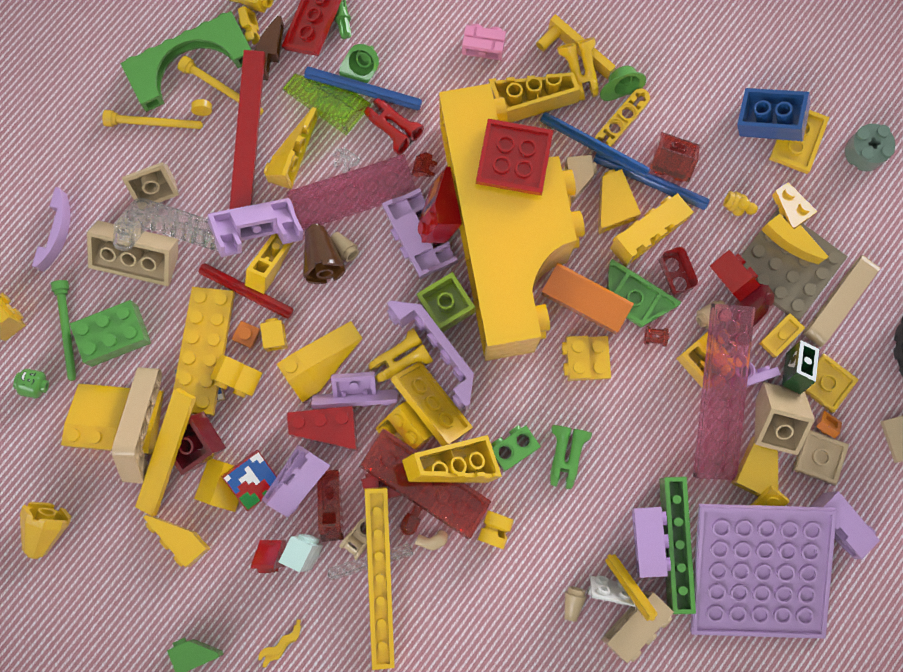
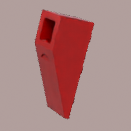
(268, 556)

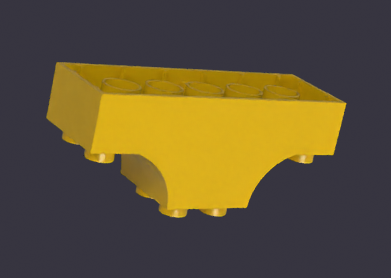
(505, 233)

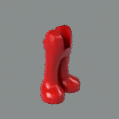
(400, 140)

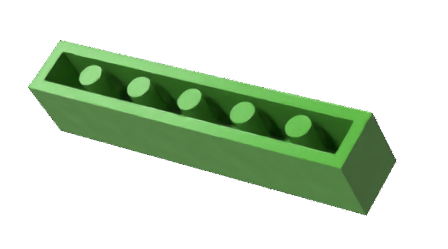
(680, 578)

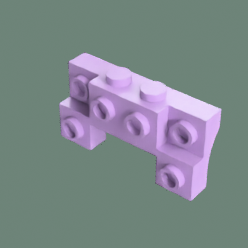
(403, 216)
(252, 222)

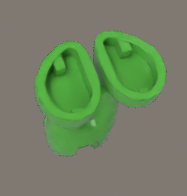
(570, 467)

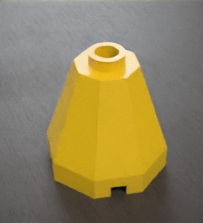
(41, 527)

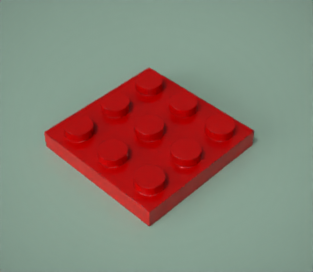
(514, 157)

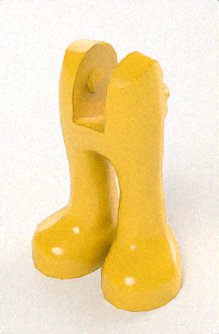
(569, 52)
(420, 354)

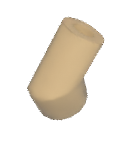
(434, 542)

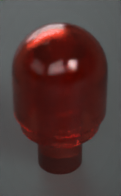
(411, 521)

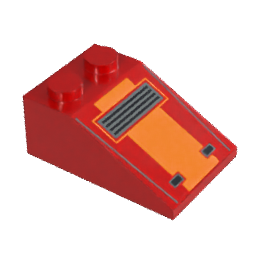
(441, 210)

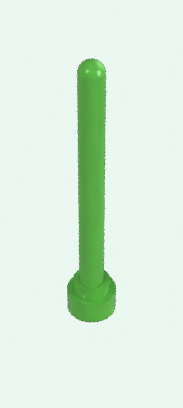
(60, 290)

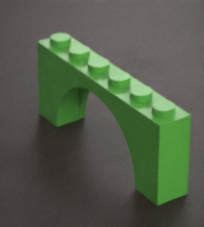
(148, 68)

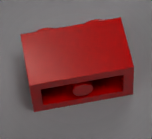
(734, 275)

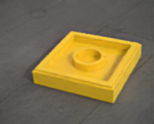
(831, 384)

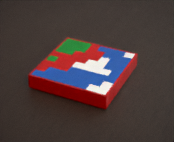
(250, 479)

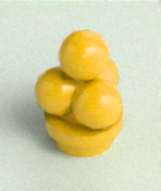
(739, 203)

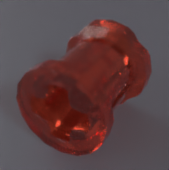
(663, 333)

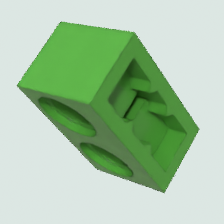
(517, 452)

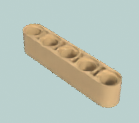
(841, 301)

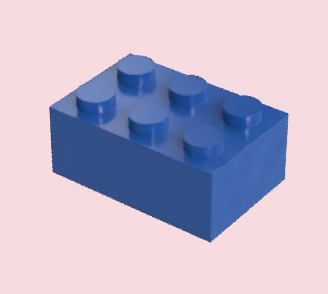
(774, 114)

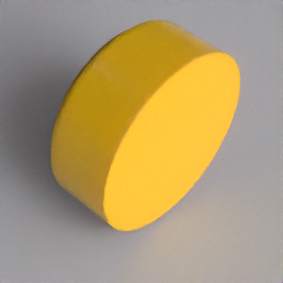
(201, 107)

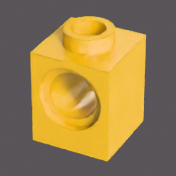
(273, 335)

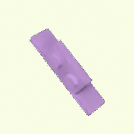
(354, 390)

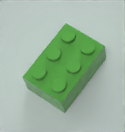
(110, 333)

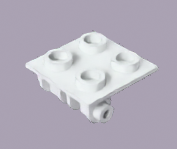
(608, 590)

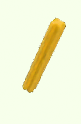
(631, 587)

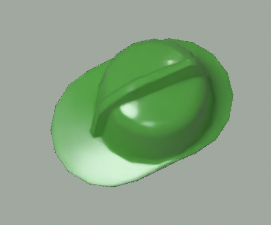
(360, 63)
(622, 82)

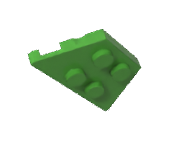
(648, 299)

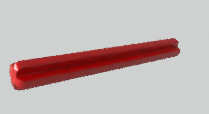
(249, 293)

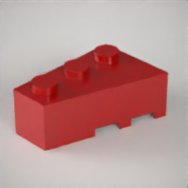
(325, 426)

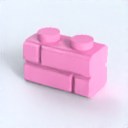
(483, 42)

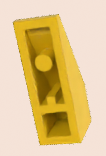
(266, 264)

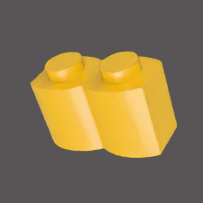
(236, 376)

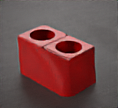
(684, 265)

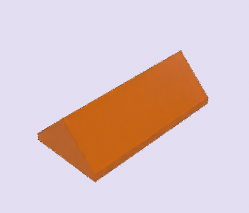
(587, 298)

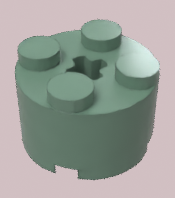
(870, 147)

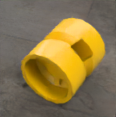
(495, 529)

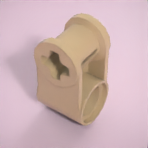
(357, 538)

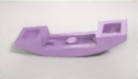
(46, 256)

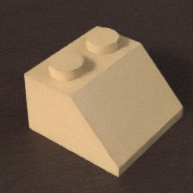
(152, 183)

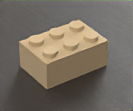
(633, 631)

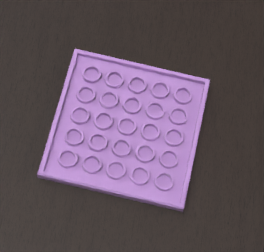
(763, 570)

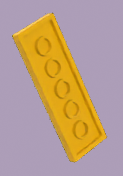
(202, 345)

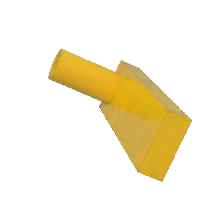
(563, 31)

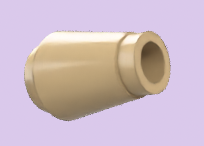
(346, 248)
(574, 602)

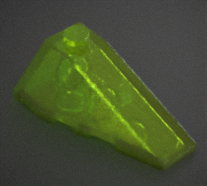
(334, 105)

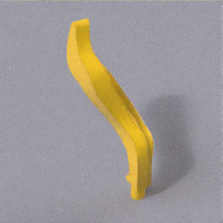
(276, 652)

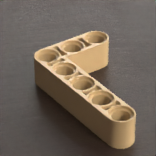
(133, 425)

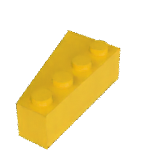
(535, 94)
(650, 229)
(458, 462)

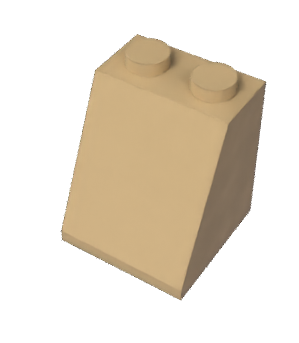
(782, 418)

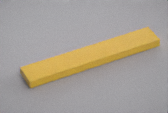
(165, 451)

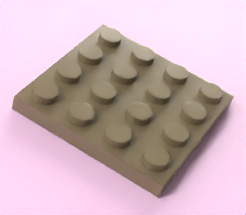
(791, 279)

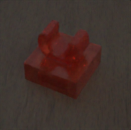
(422, 165)

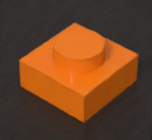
(246, 334)
(829, 424)

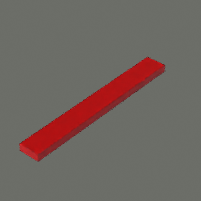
(247, 129)

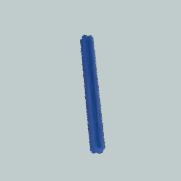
(363, 88)
(595, 145)
(656, 183)

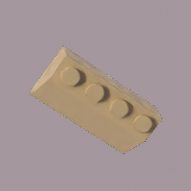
(149, 259)

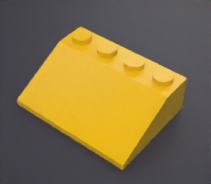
(97, 415)

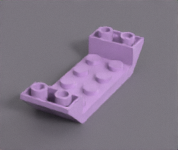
(404, 313)

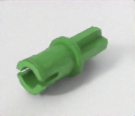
(342, 19)

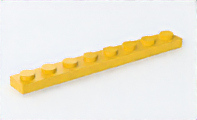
(379, 578)

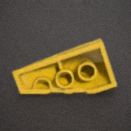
(288, 158)
(313, 365)

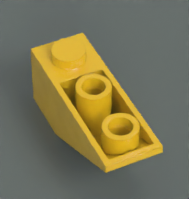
(184, 543)

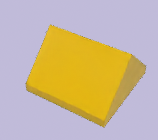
(213, 488)

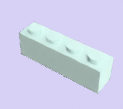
(301, 552)

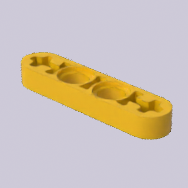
(620, 120)

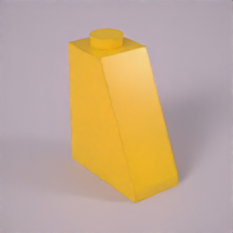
(616, 202)
(757, 469)

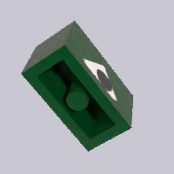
(800, 367)

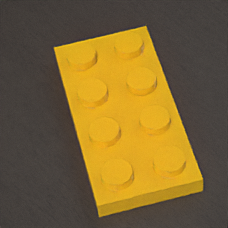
(431, 404)

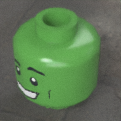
(31, 383)

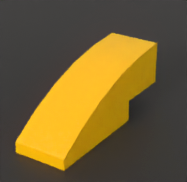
(794, 241)

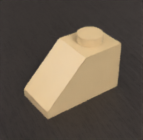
(583, 172)

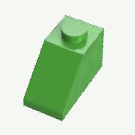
(191, 654)

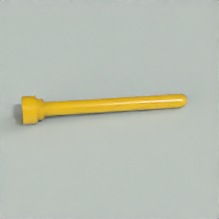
(188, 66)
(111, 118)

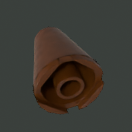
(321, 256)

